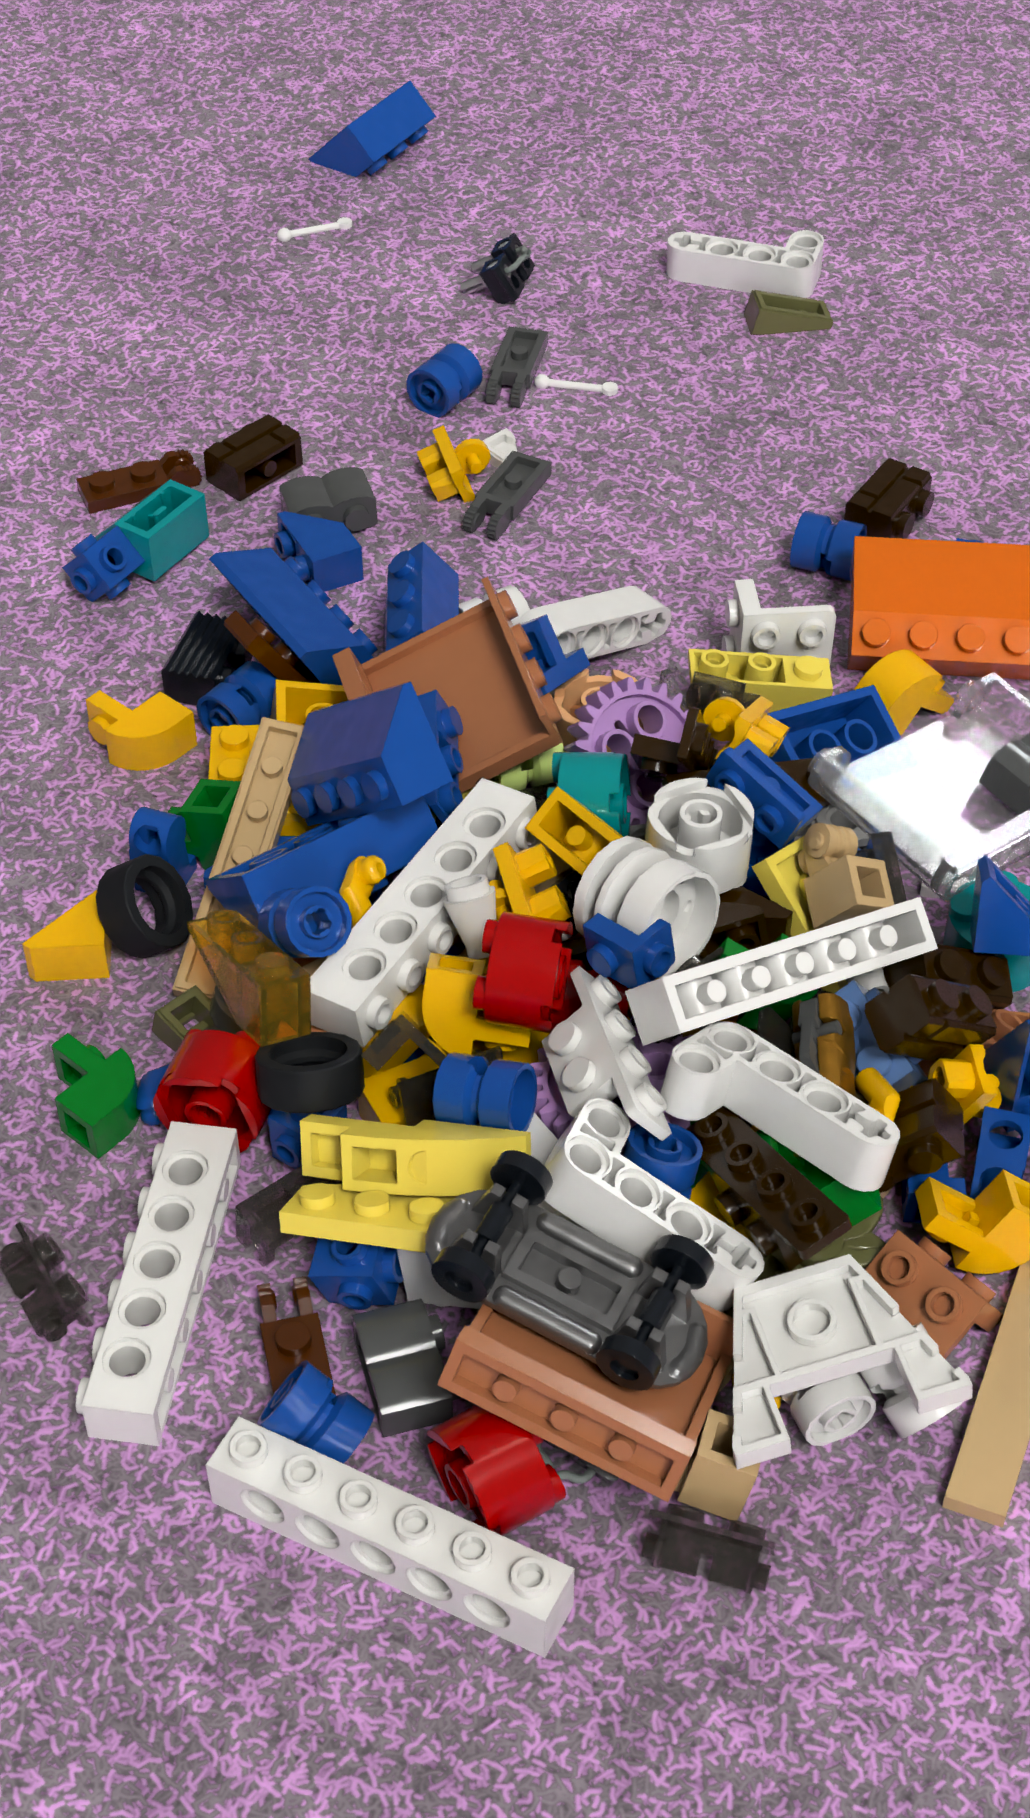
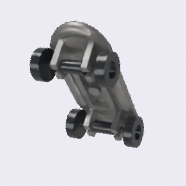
(571, 1283)

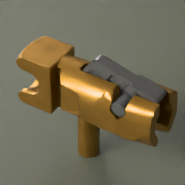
(826, 1039)

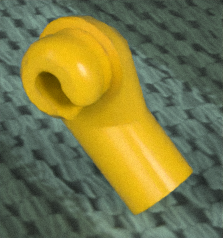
(359, 883)
(878, 1092)

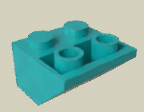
(164, 527)

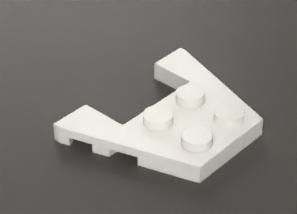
(816, 1330)

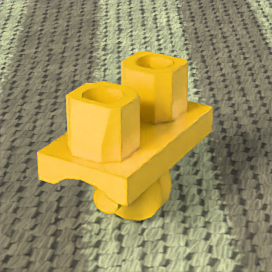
(448, 466)
(734, 723)
(520, 874)
(968, 1081)

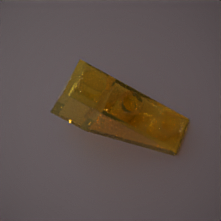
(255, 977)

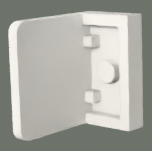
(776, 630)

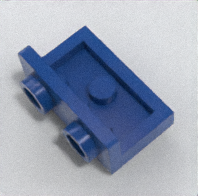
(778, 801)

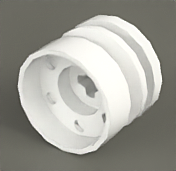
(643, 884)

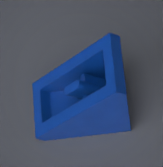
(998, 913)

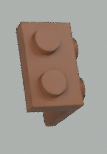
(931, 1293)

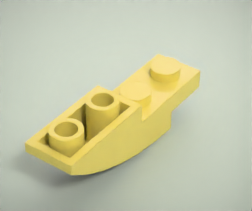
(405, 1159)

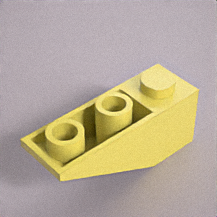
(778, 678)

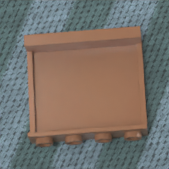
(481, 671)
(577, 1407)

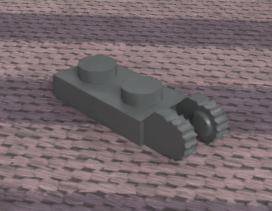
(516, 364)
(507, 493)

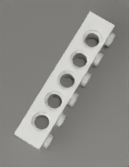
(393, 940)
(779, 970)
(173, 1241)
(392, 1536)

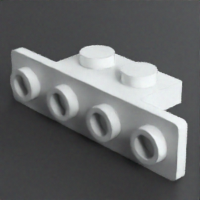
(598, 1059)

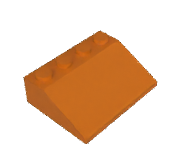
(945, 601)

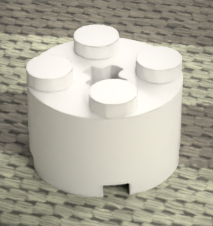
(704, 828)

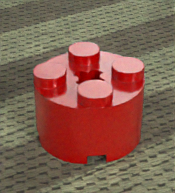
(524, 971)
(213, 1084)
(493, 1469)

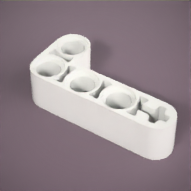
(746, 264)
(605, 621)
(781, 1098)
(635, 1208)

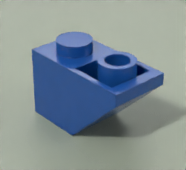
(321, 549)

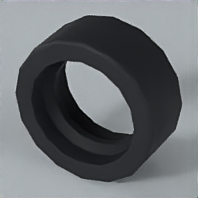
(121, 915)
(310, 1073)

